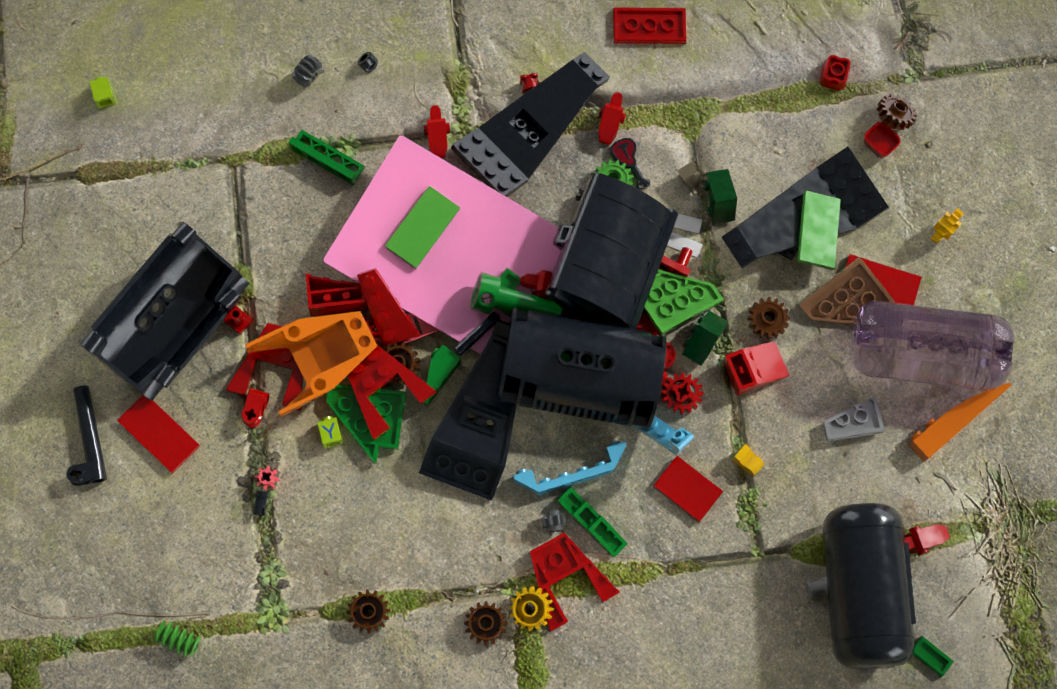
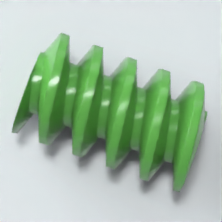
(176, 639)

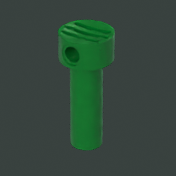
(490, 295)

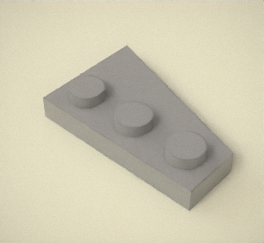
(858, 421)

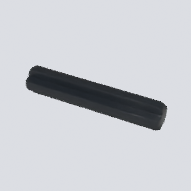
(476, 334)

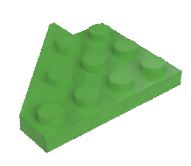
(678, 299)

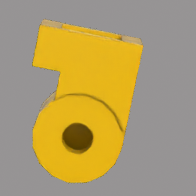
(748, 461)

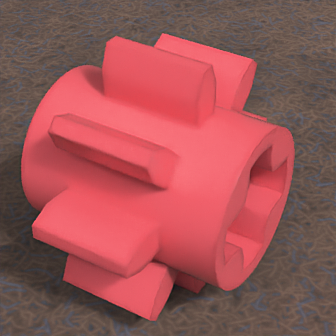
(270, 474)

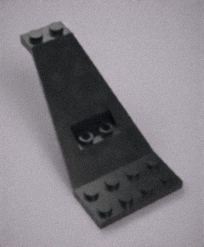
(504, 151)
(778, 222)
(467, 449)

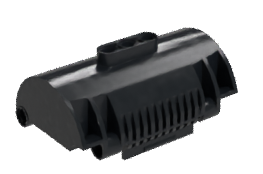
(200, 298)
(541, 380)

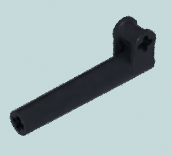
(94, 469)

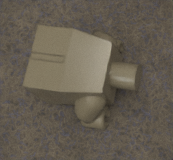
(693, 178)

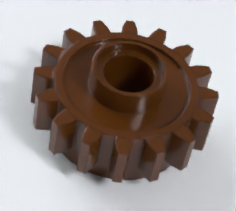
(896, 112)
(773, 310)
(408, 358)
(360, 604)
(490, 633)

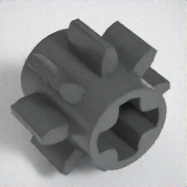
(553, 521)

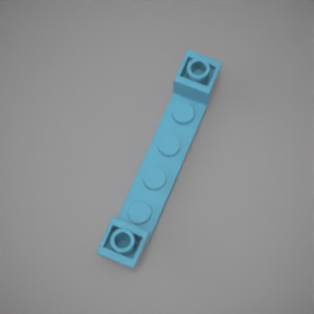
(667, 436)
(527, 480)

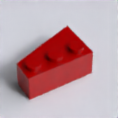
(333, 296)

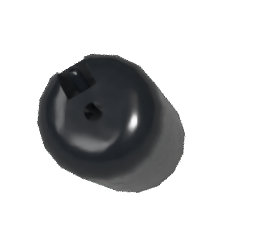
(869, 586)

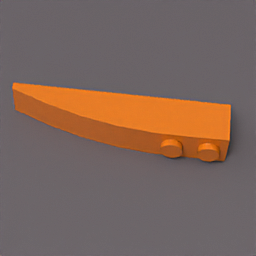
(952, 422)

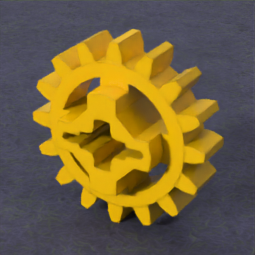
(947, 226)

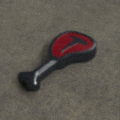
(624, 151)

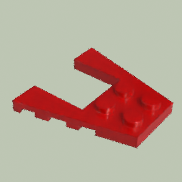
(278, 357)
(372, 375)
(558, 560)

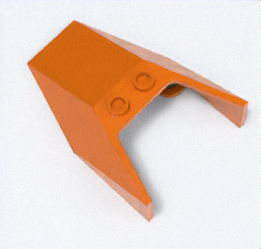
(323, 350)

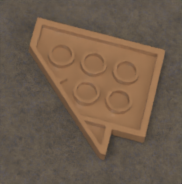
(845, 294)

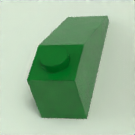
(442, 366)

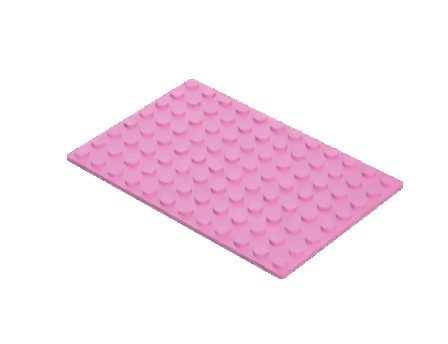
(482, 237)

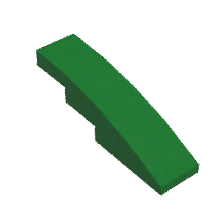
(591, 522)

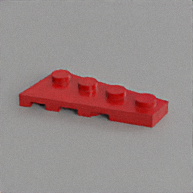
(385, 309)

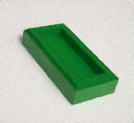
(932, 656)

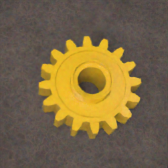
(541, 608)

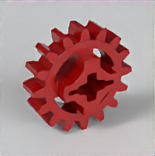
(689, 396)

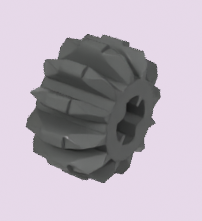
(307, 70)

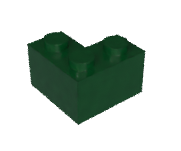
(721, 196)
(706, 333)

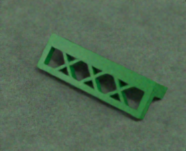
(324, 160)

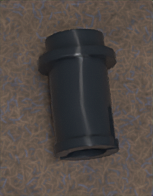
(260, 503)

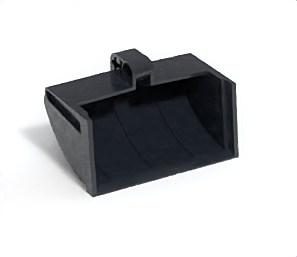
(610, 253)

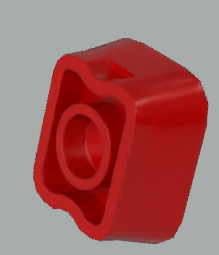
(835, 72)
(881, 140)

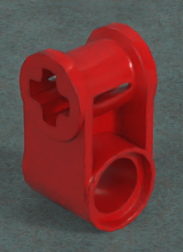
(255, 404)

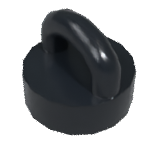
(366, 61)

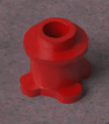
(528, 82)

